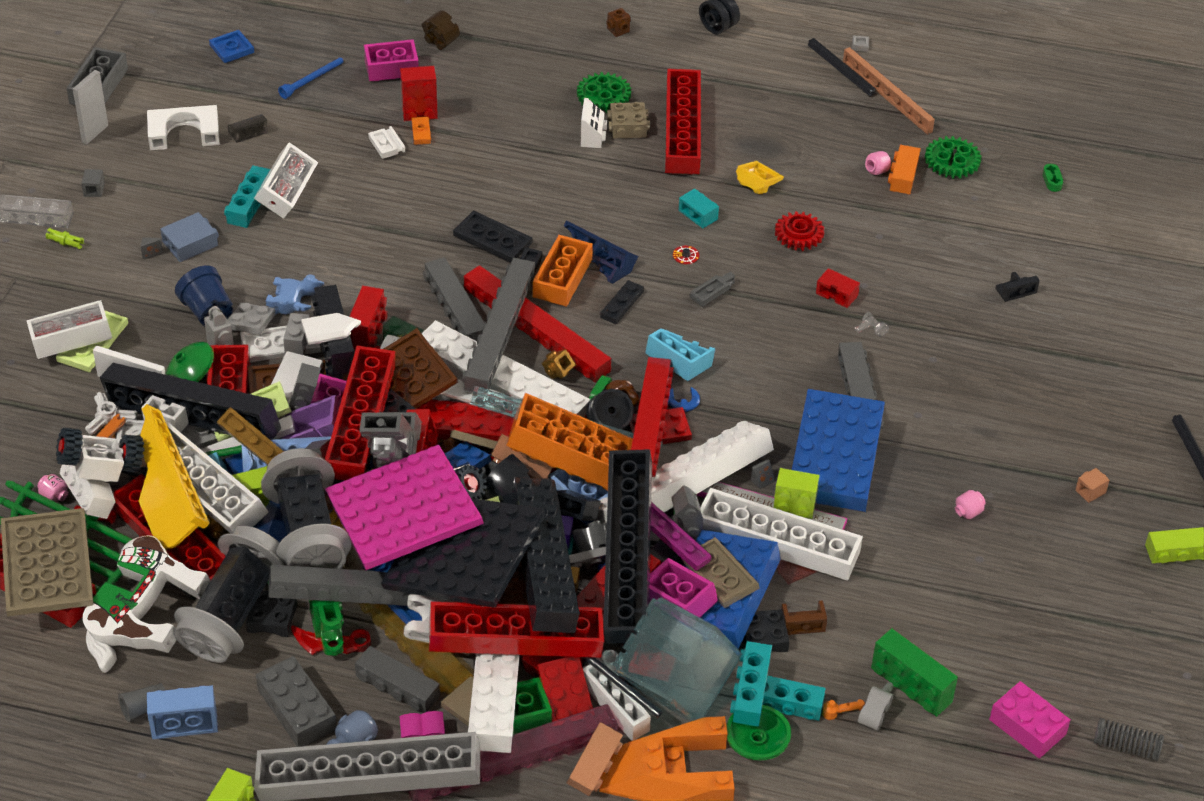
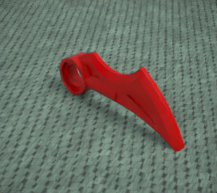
(313, 645)

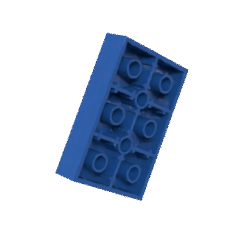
(840, 446)
(760, 560)

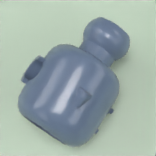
(355, 728)

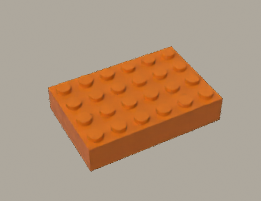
(565, 440)

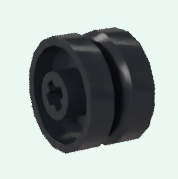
(719, 15)
(612, 399)

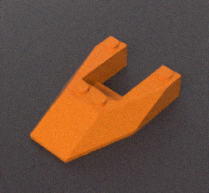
(656, 767)

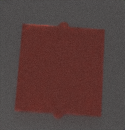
(793, 572)

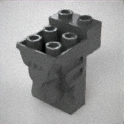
(390, 435)

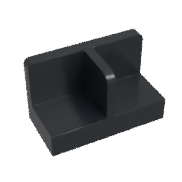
(1018, 287)

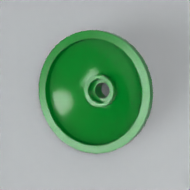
(191, 362)
(772, 733)

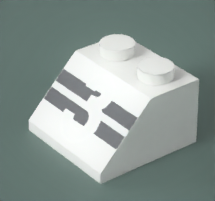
(592, 125)

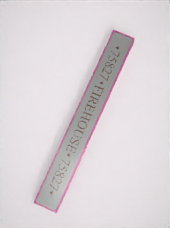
(818, 516)

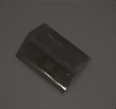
(248, 128)

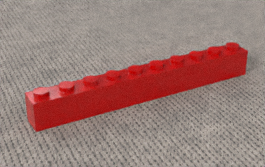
(542, 327)
(653, 408)

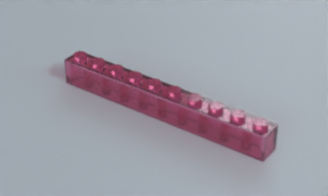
(534, 747)

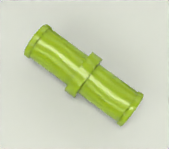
(64, 238)

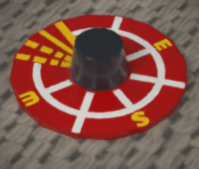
(686, 254)

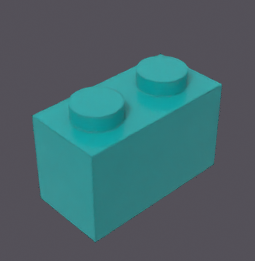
(698, 208)

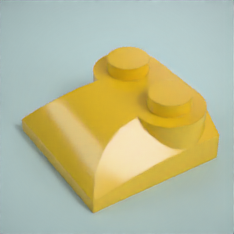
(757, 176)

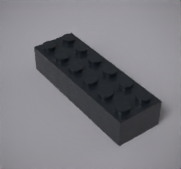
(339, 352)

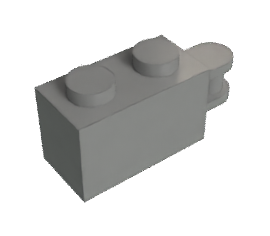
(218, 328)

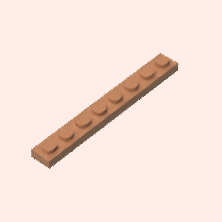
(889, 91)

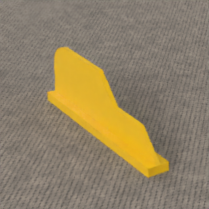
(167, 492)

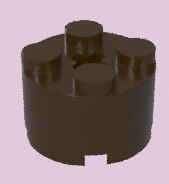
(440, 30)

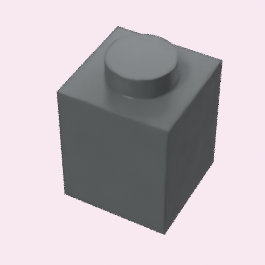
(93, 183)

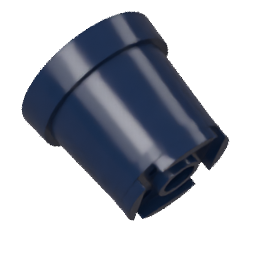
(201, 290)

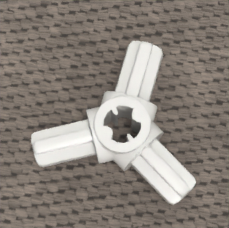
(105, 412)

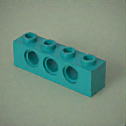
(242, 204)
(752, 683)
(794, 698)

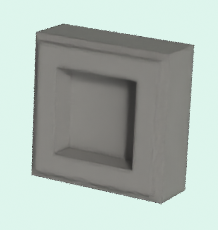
(860, 43)

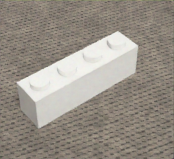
(628, 713)

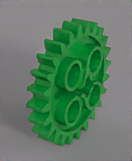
(604, 90)
(940, 154)

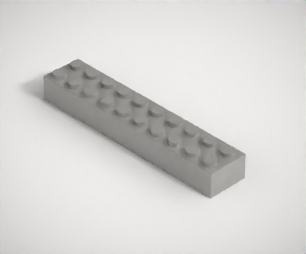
(368, 767)

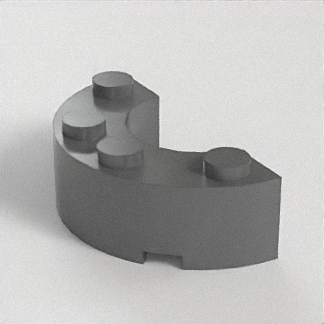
(687, 513)

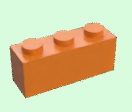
(904, 169)

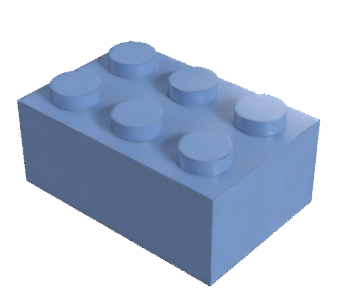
(182, 712)

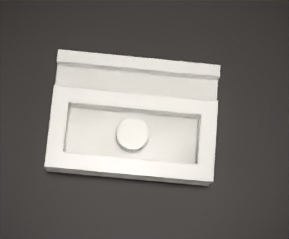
(386, 142)

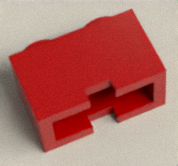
(837, 287)

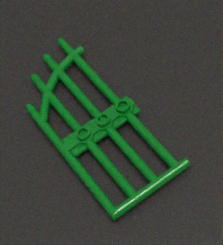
(91, 522)

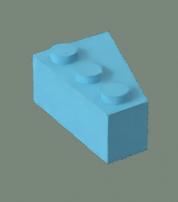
(685, 357)

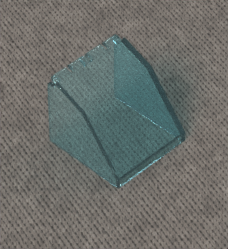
(677, 659)

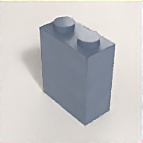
(189, 236)

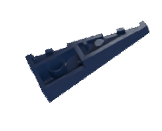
(610, 258)
(273, 522)

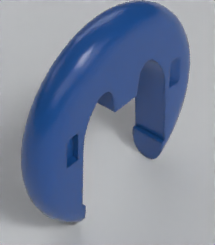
(687, 406)

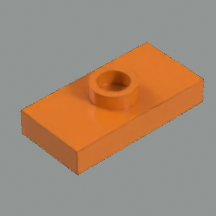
(421, 130)

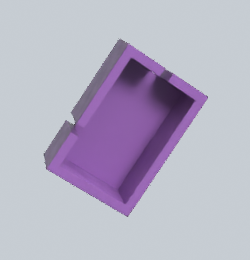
(315, 419)

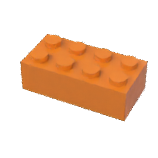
(562, 270)

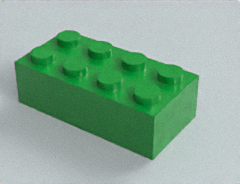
(914, 672)

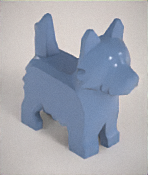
(290, 293)

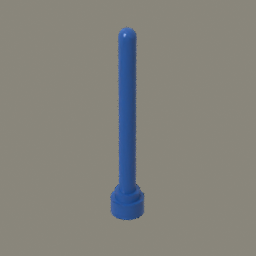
(286, 90)

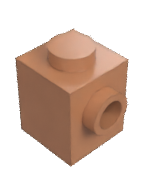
(1092, 485)

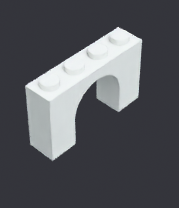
(164, 120)

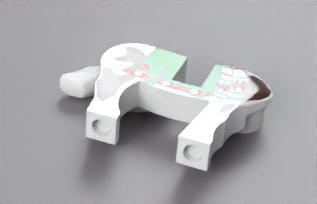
(118, 612)

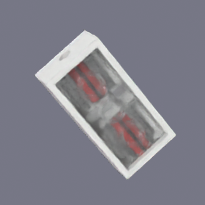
(286, 180)
(69, 329)

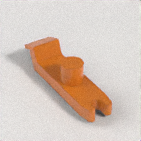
(112, 427)

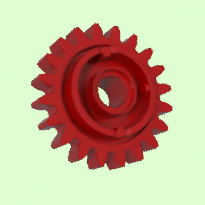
(799, 231)

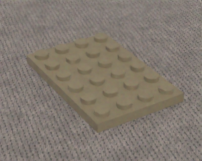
(46, 562)

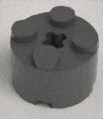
(590, 537)

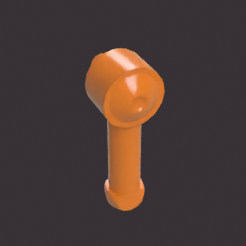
(831, 708)

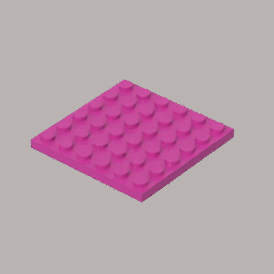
(403, 506)

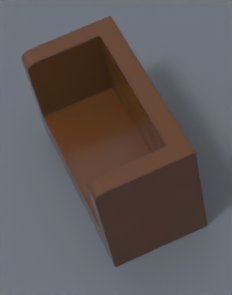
(805, 621)

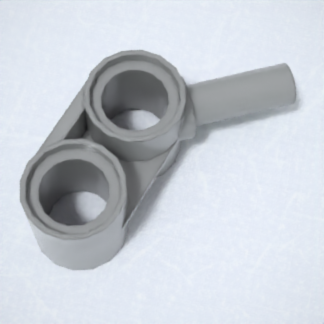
(877, 702)

